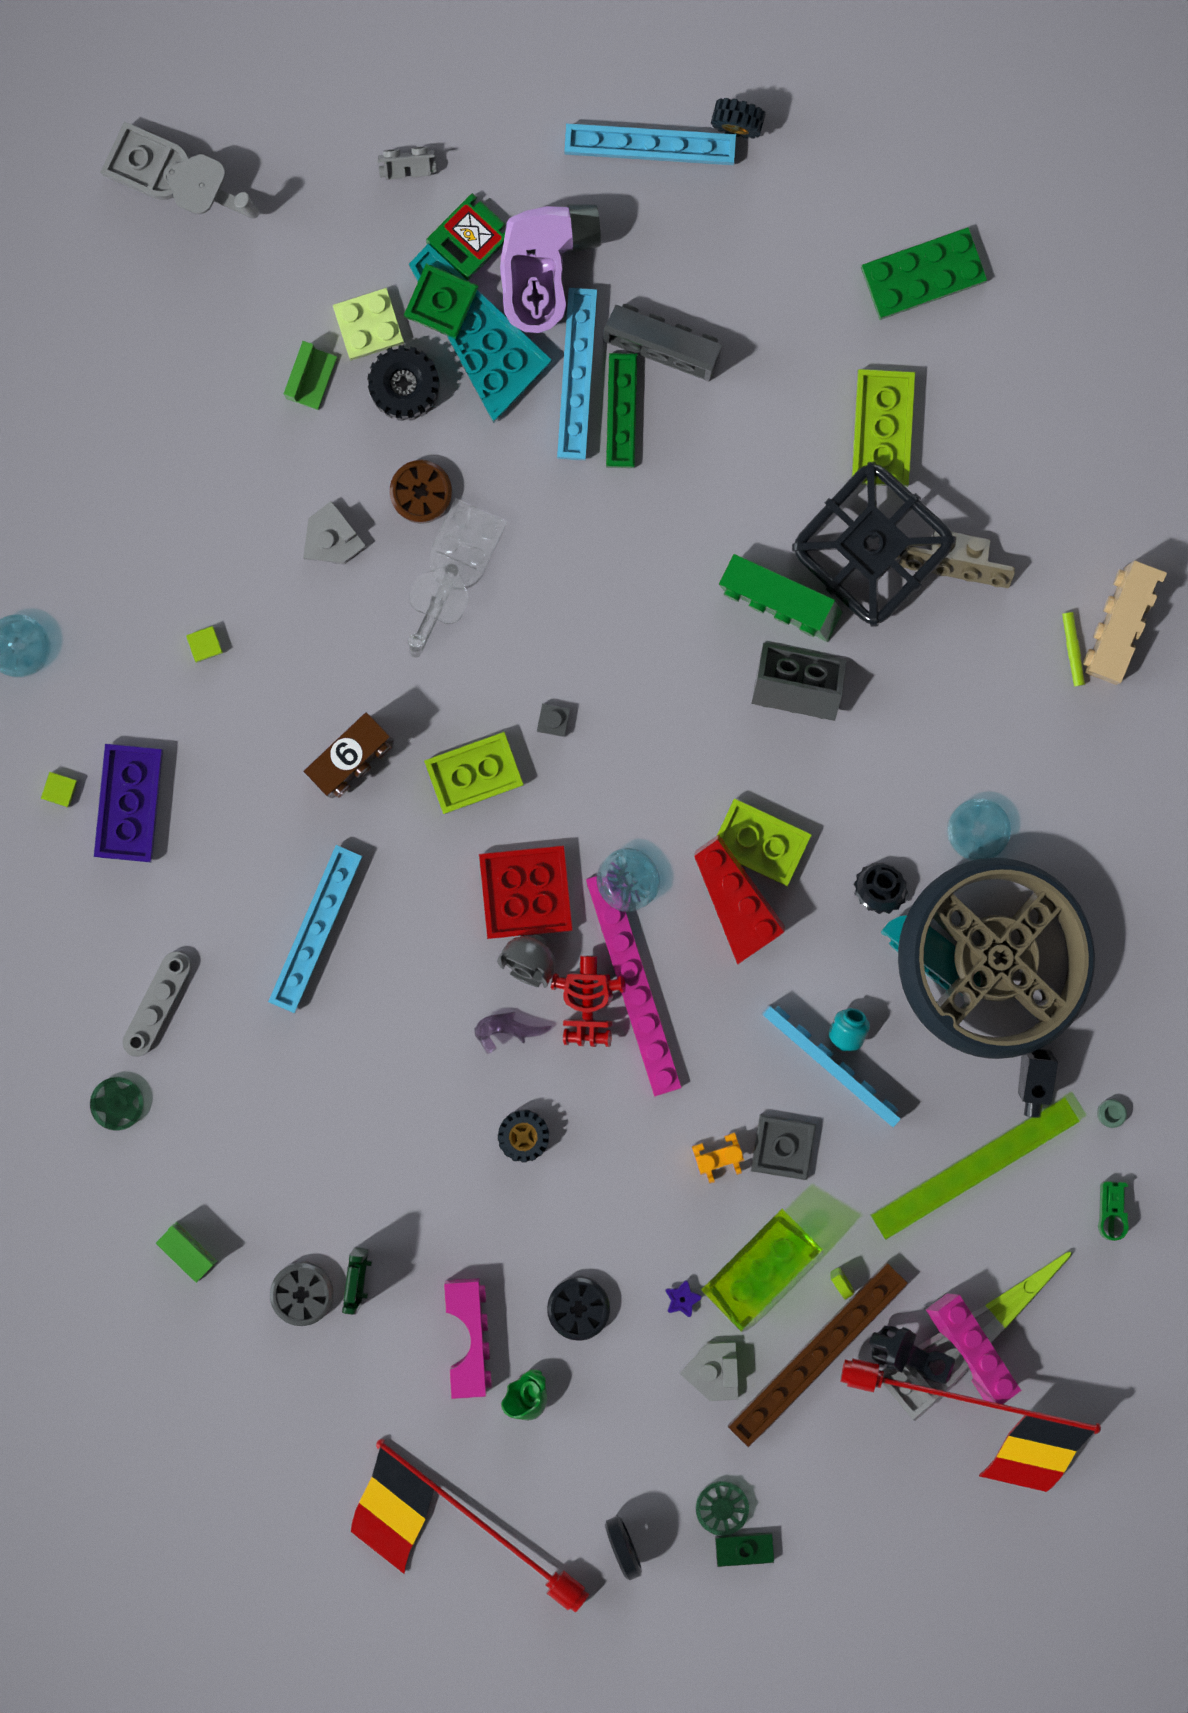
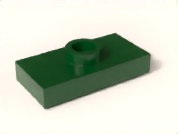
(744, 1549)

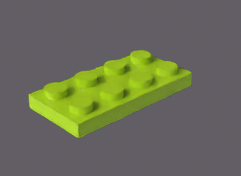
(884, 422)

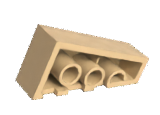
(1122, 622)

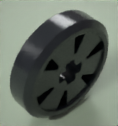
(591, 1321)
(623, 1548)

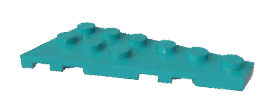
(491, 350)

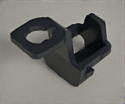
(902, 1351)

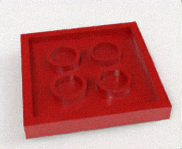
(525, 892)

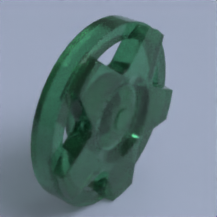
(117, 1103)

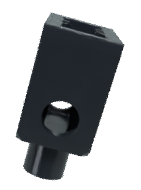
(1037, 1069)

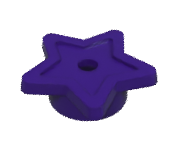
(682, 1291)

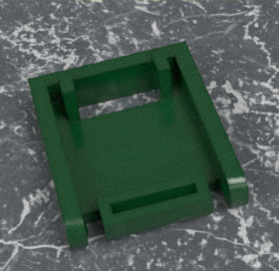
(355, 1281)

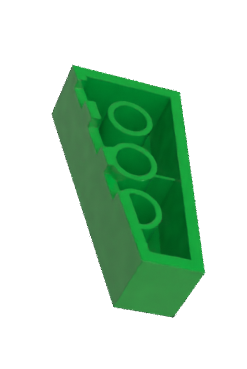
(781, 597)

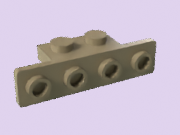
(965, 561)

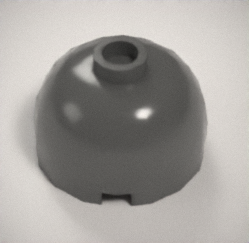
(529, 960)

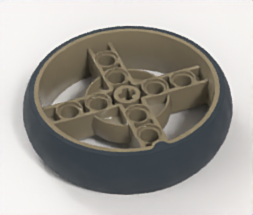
(1049, 900)

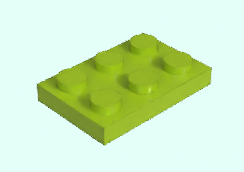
(473, 773)
(763, 841)

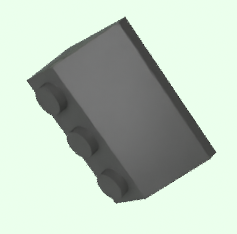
(799, 681)

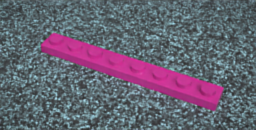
(637, 995)

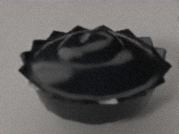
(880, 888)

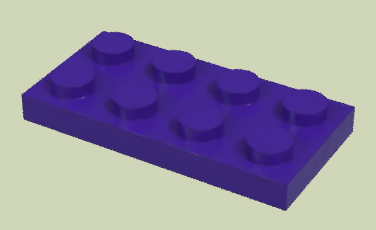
(128, 803)

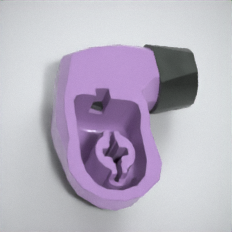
(534, 262)

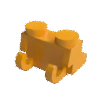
(719, 1158)

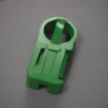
(1111, 1205)

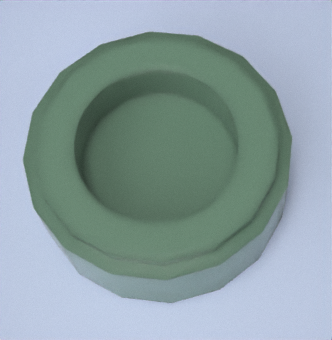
(1111, 1113)

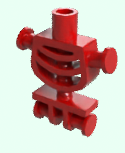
(588, 974)

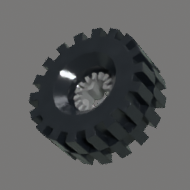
(388, 372)

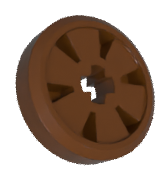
(415, 475)

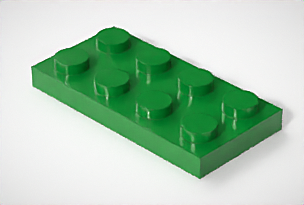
(924, 273)

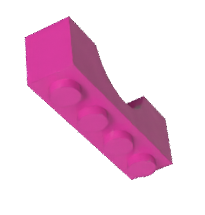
(464, 1301)
(987, 1368)

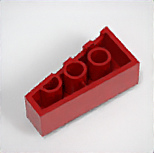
(739, 904)

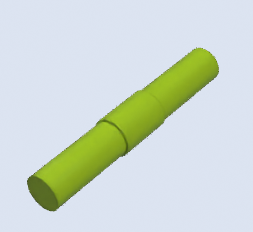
(1073, 649)

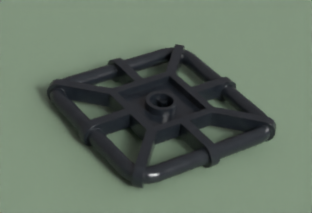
(892, 544)

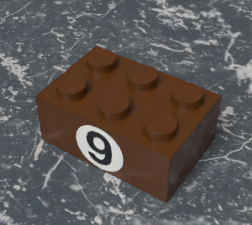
(349, 756)

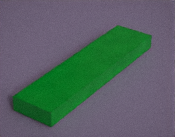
(621, 410)

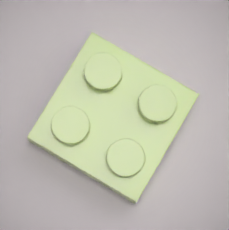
(368, 324)

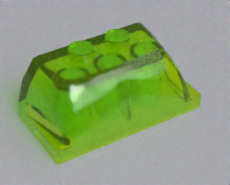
(763, 1271)

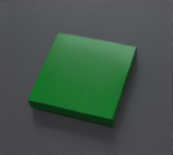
(441, 301)

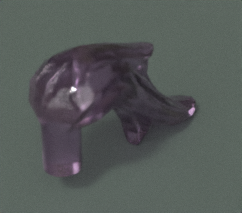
(504, 1024)

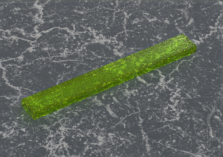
(974, 1168)

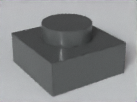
(553, 720)

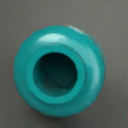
(849, 1029)

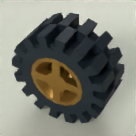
(738, 118)
(517, 1143)

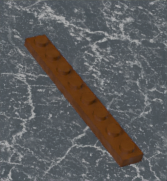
(817, 1354)

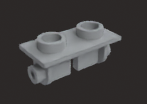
(417, 160)

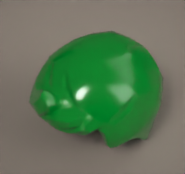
(526, 1396)

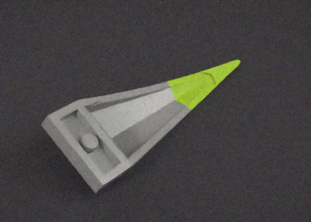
(993, 1320)

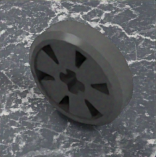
(314, 1306)

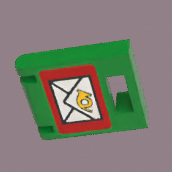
(473, 231)

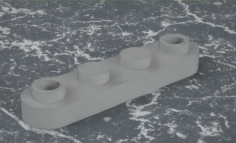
(157, 1004)

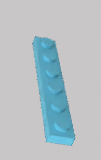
(650, 144)
(577, 374)
(315, 929)
(841, 1072)

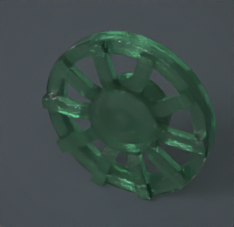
(722, 1508)

